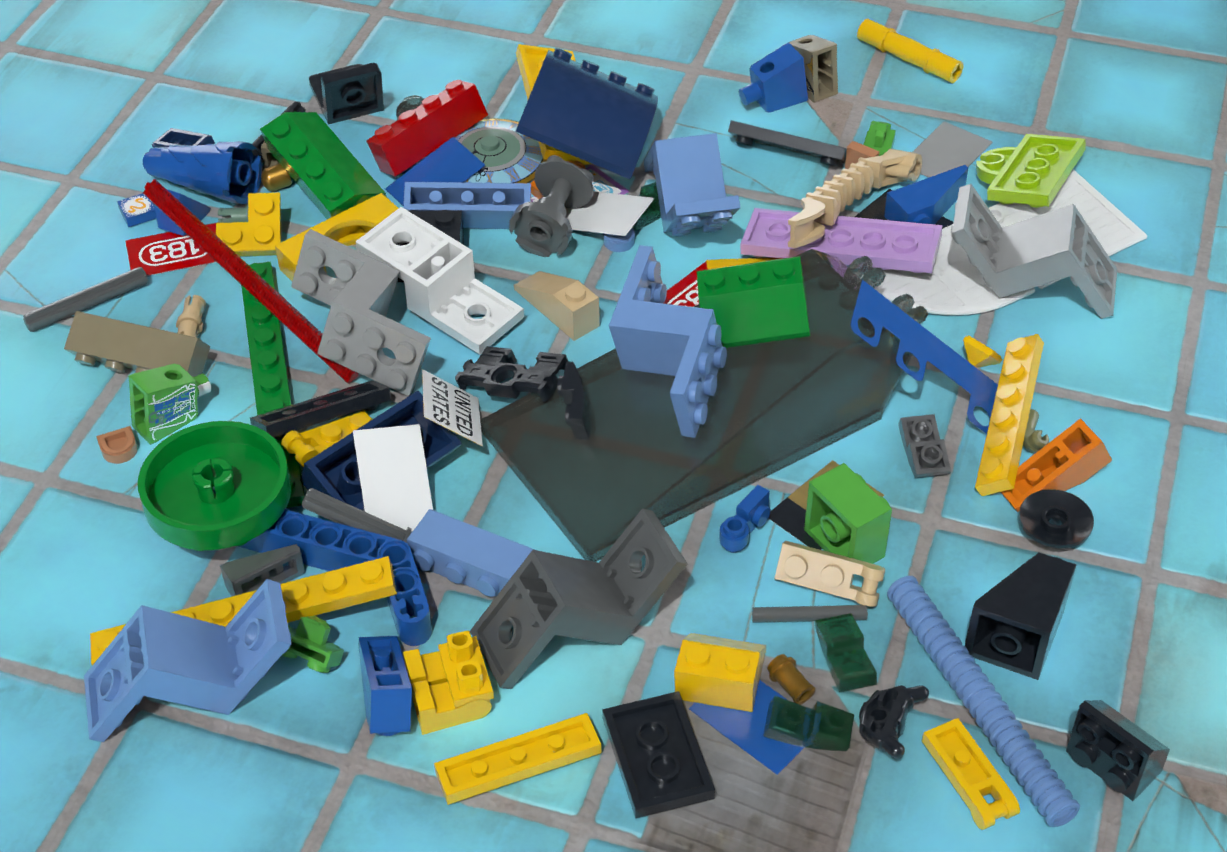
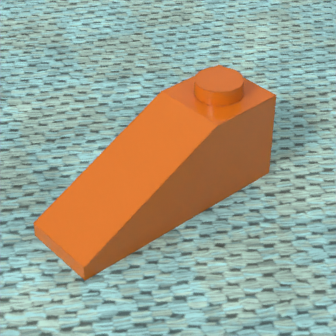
(1060, 464)

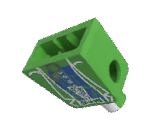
(164, 400)

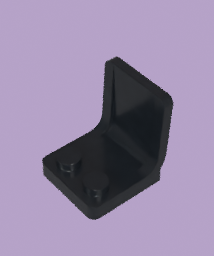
(348, 92)

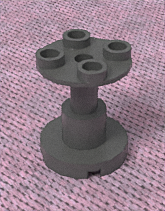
(542, 224)

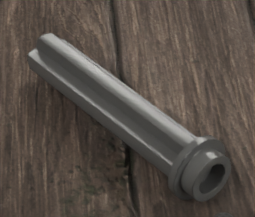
(351, 516)

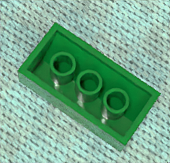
(319, 162)

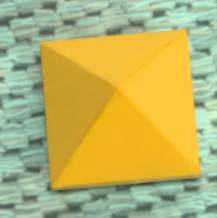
(979, 354)

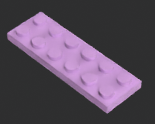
(885, 242)

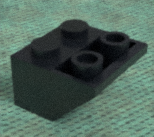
(1115, 748)

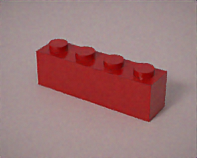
(426, 127)

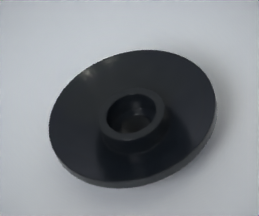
(1056, 518)

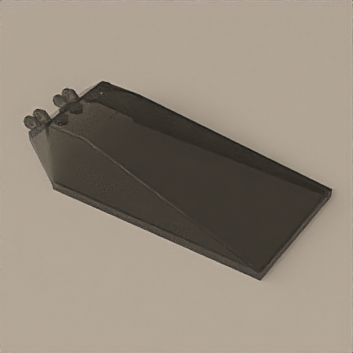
(767, 413)

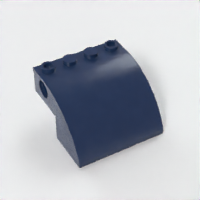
(589, 113)

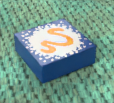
(137, 209)

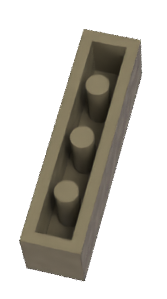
(132, 345)

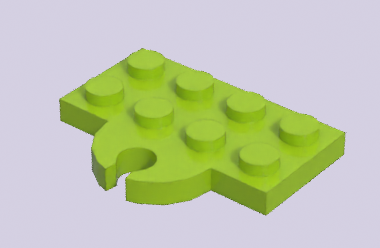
(1031, 170)

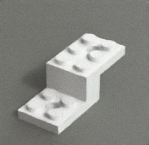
(441, 280)

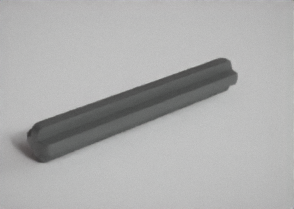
(85, 299)

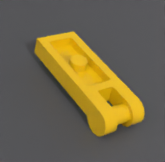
(314, 441)
(970, 773)

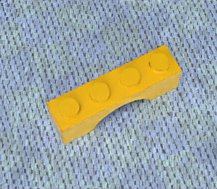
(343, 228)

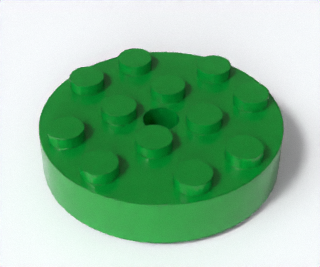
(233, 458)

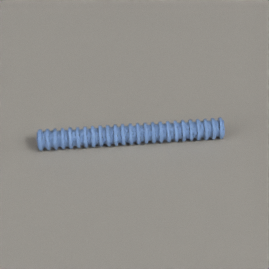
(984, 702)

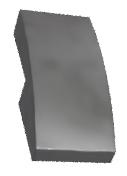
(923, 446)

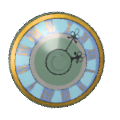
(506, 153)

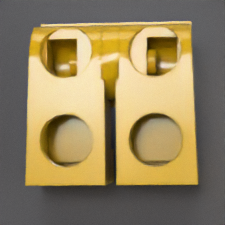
(449, 683)

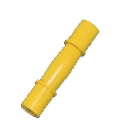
(910, 50)

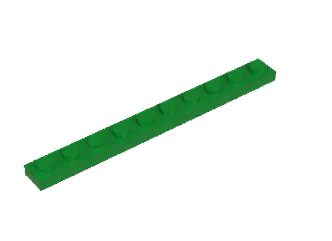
(269, 368)

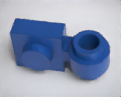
(750, 513)

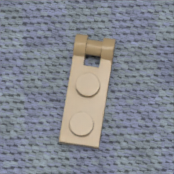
(829, 573)

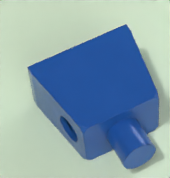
(777, 80)

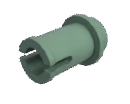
(236, 214)

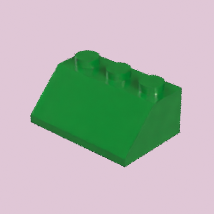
(756, 301)

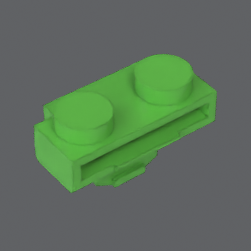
(880, 137)
(311, 643)

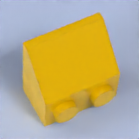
(719, 671)

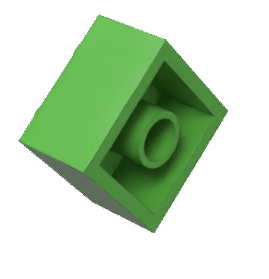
(847, 515)

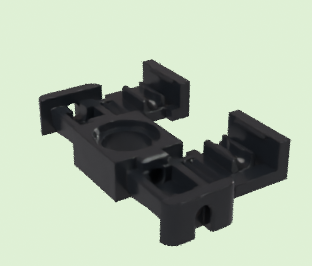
(500, 364)

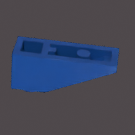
(926, 199)
(385, 685)

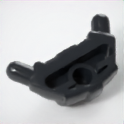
(885, 716)

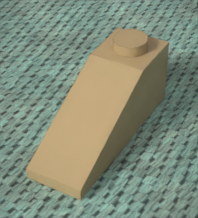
(562, 301)

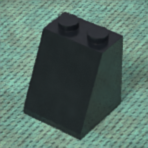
(1021, 616)

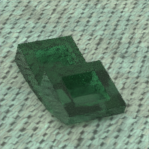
(845, 653)

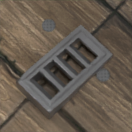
(250, 572)

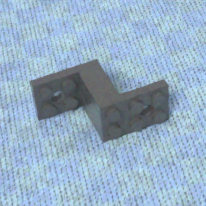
(577, 598)

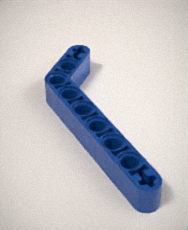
(337, 546)

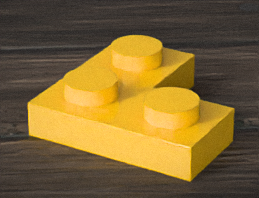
(260, 232)

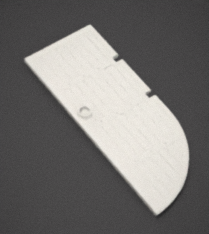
(959, 287)

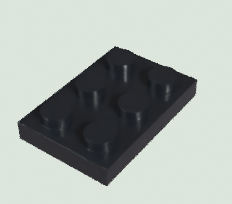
(658, 754)

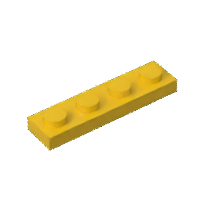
(517, 758)

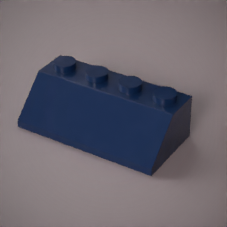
(336, 468)

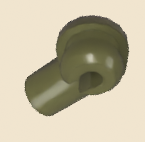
(1033, 440)

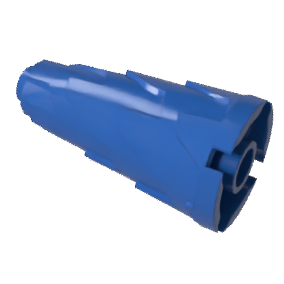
(217, 169)

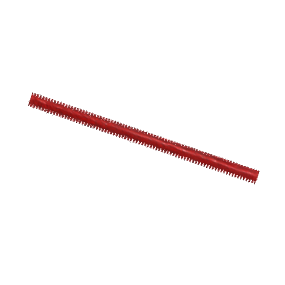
(242, 273)

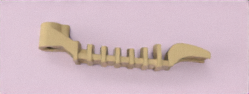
(830, 199)

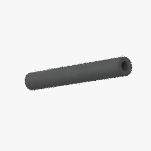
(806, 613)

